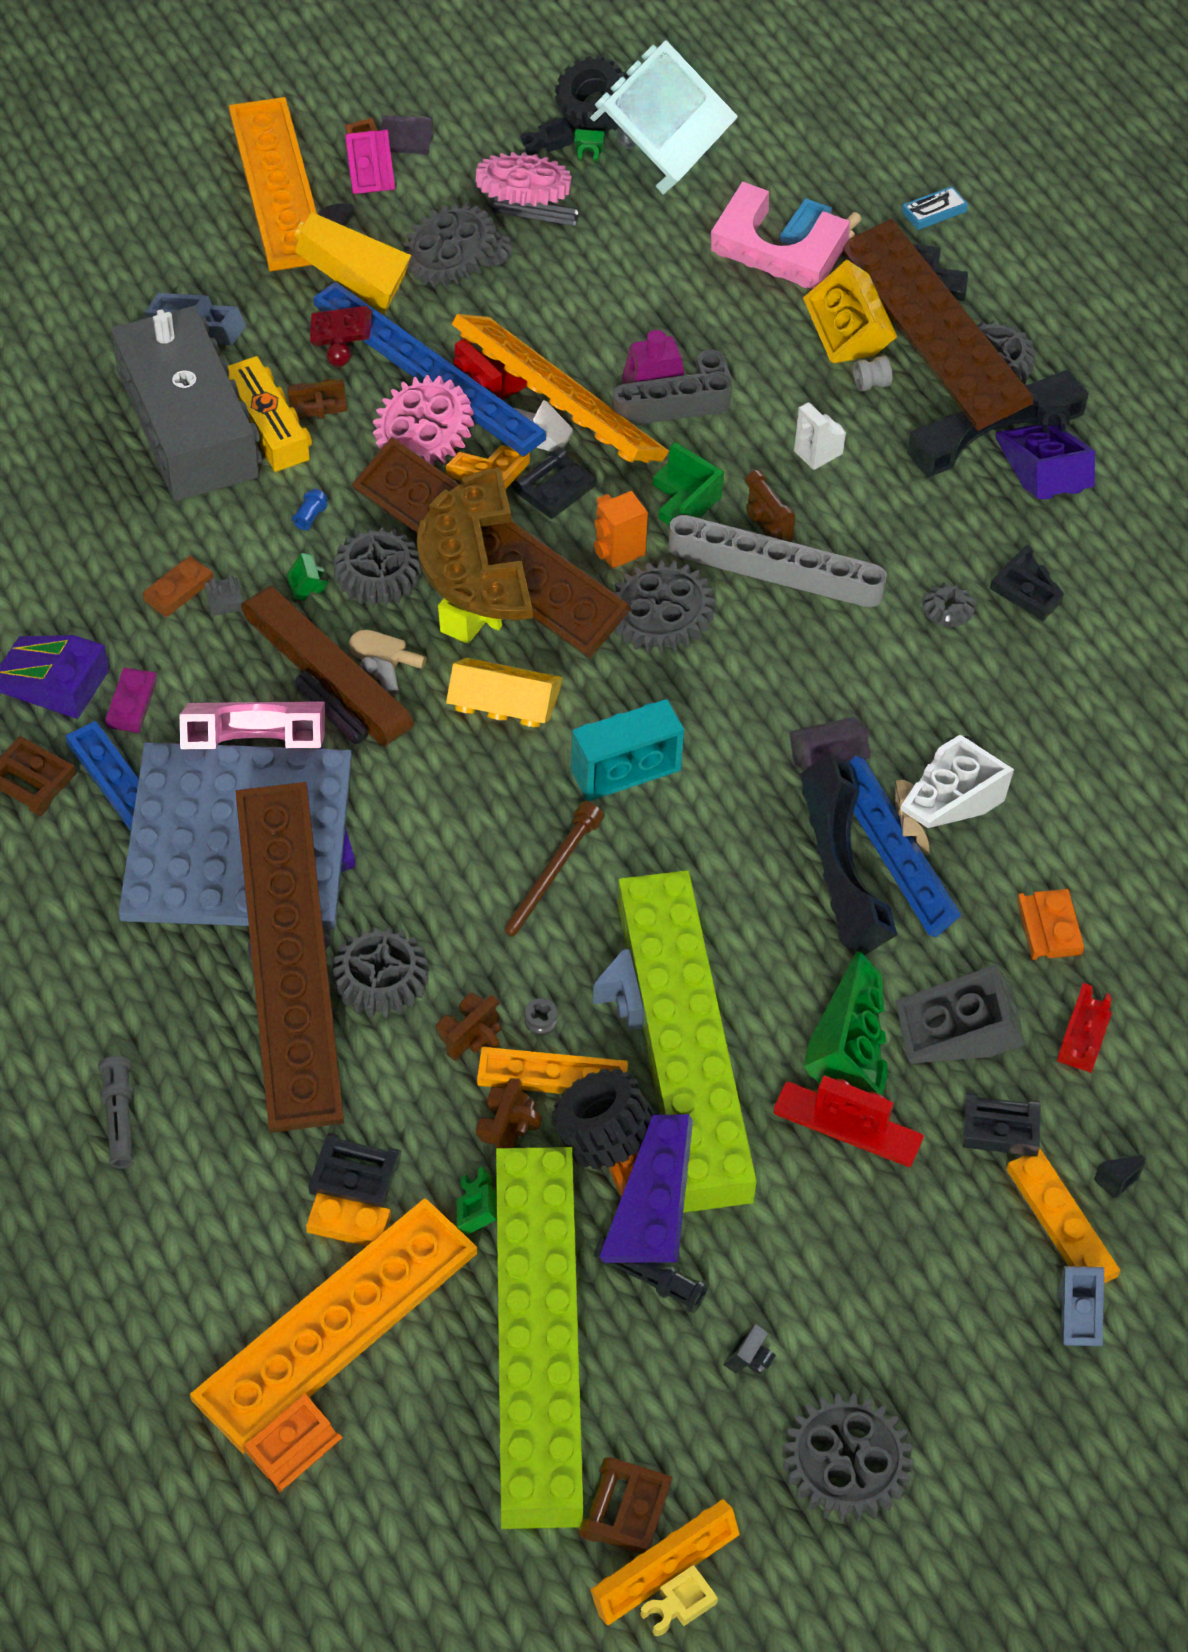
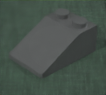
(961, 1019)

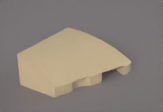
(910, 826)

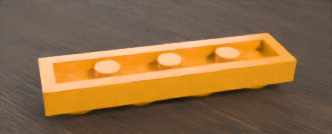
(538, 1070)
(1060, 1214)
(664, 1561)

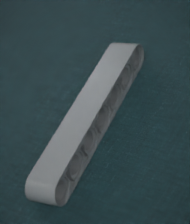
(777, 561)

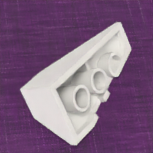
(958, 785)

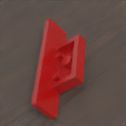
(850, 1117)

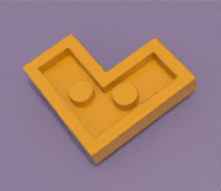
(505, 457)

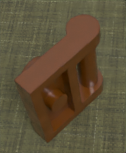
(767, 509)
(37, 768)
(638, 1511)

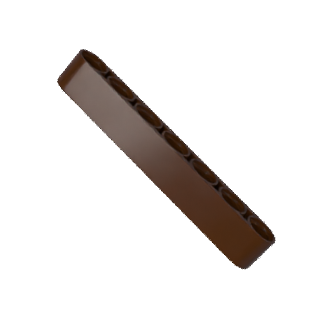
(314, 652)

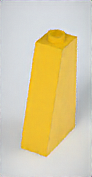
(353, 260)

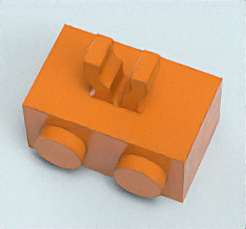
(620, 529)

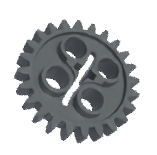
(451, 244)
(665, 606)
(879, 1446)

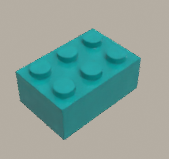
(626, 750)

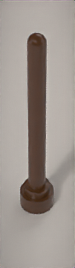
(586, 818)

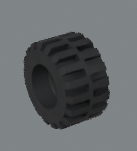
(579, 83)
(603, 1118)

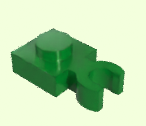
(479, 1203)

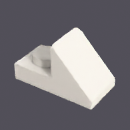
(557, 429)

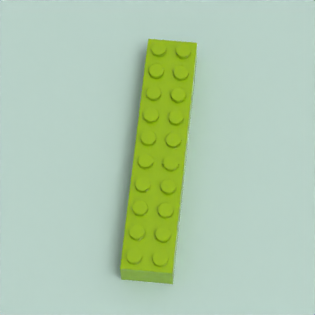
(686, 1035)
(538, 1340)

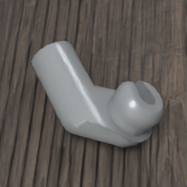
(383, 672)

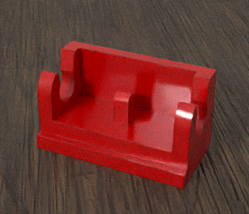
(1085, 1030)

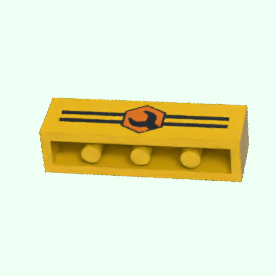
(278, 425)

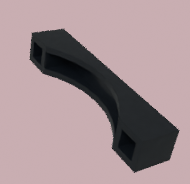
(941, 443)
(831, 799)

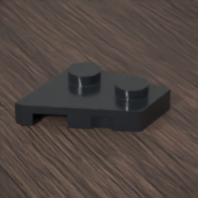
(1028, 585)

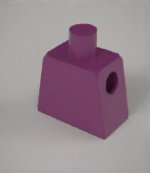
(653, 359)

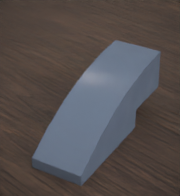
(223, 321)

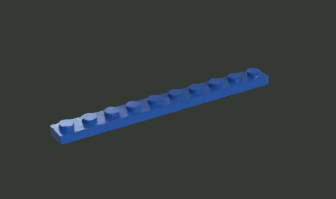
(419, 361)

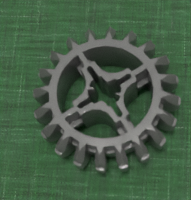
(1011, 346)
(377, 567)
(395, 984)

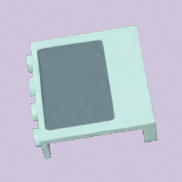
(667, 111)

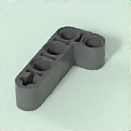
(678, 396)

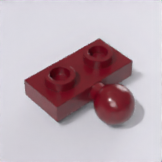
(337, 328)

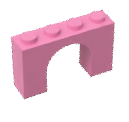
(800, 263)
(211, 723)

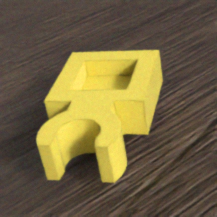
(683, 1598)

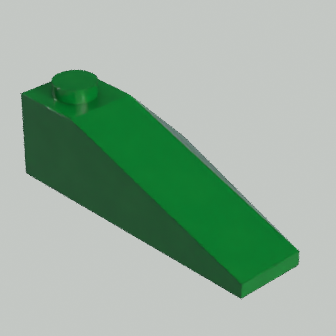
(849, 1031)

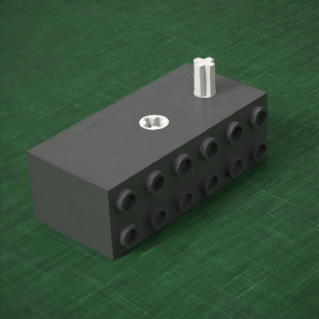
(186, 402)

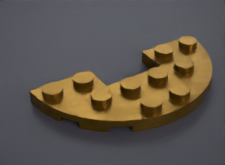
(455, 554)

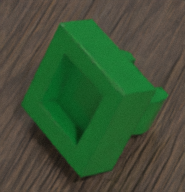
(589, 141)
(305, 577)

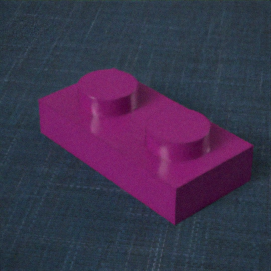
(131, 700)

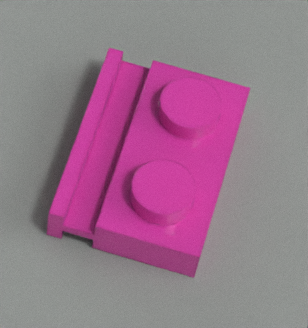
(369, 162)

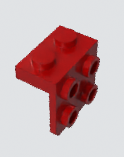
(486, 371)

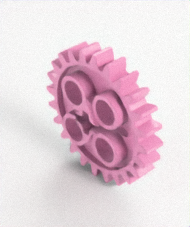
(523, 179)
(426, 419)

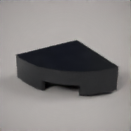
(338, 213)

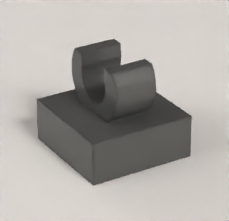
(223, 596)

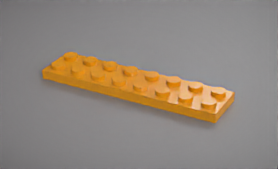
(273, 177)
(560, 388)
(334, 1323)

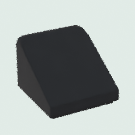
(1119, 1174)

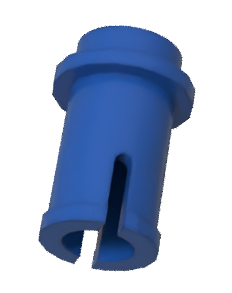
(314, 503)

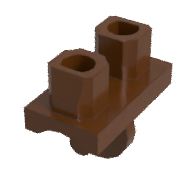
(318, 398)
(475, 1030)
(513, 1117)

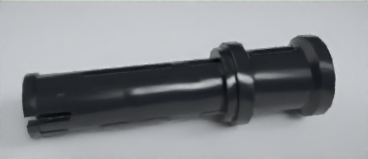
(666, 1280)

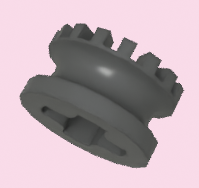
(538, 1025)

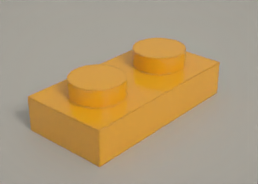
(347, 1220)

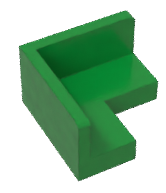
(690, 482)

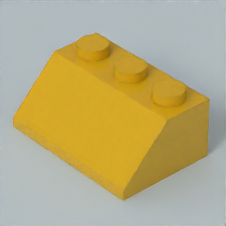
(849, 315)
(503, 691)

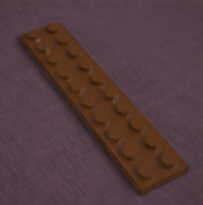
(938, 326)
(559, 592)
(289, 958)

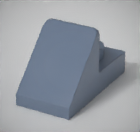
(620, 985)
(1082, 1305)

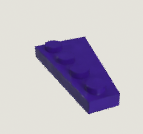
(653, 1201)

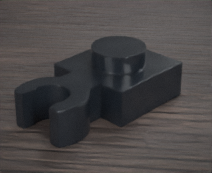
(551, 136)

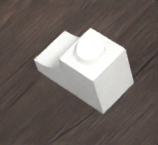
(817, 437)

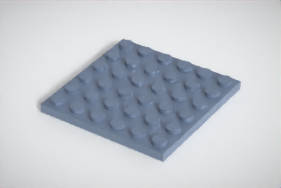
(187, 835)

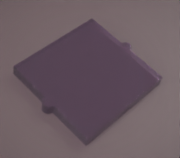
(408, 133)

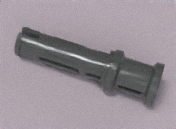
(116, 1096)

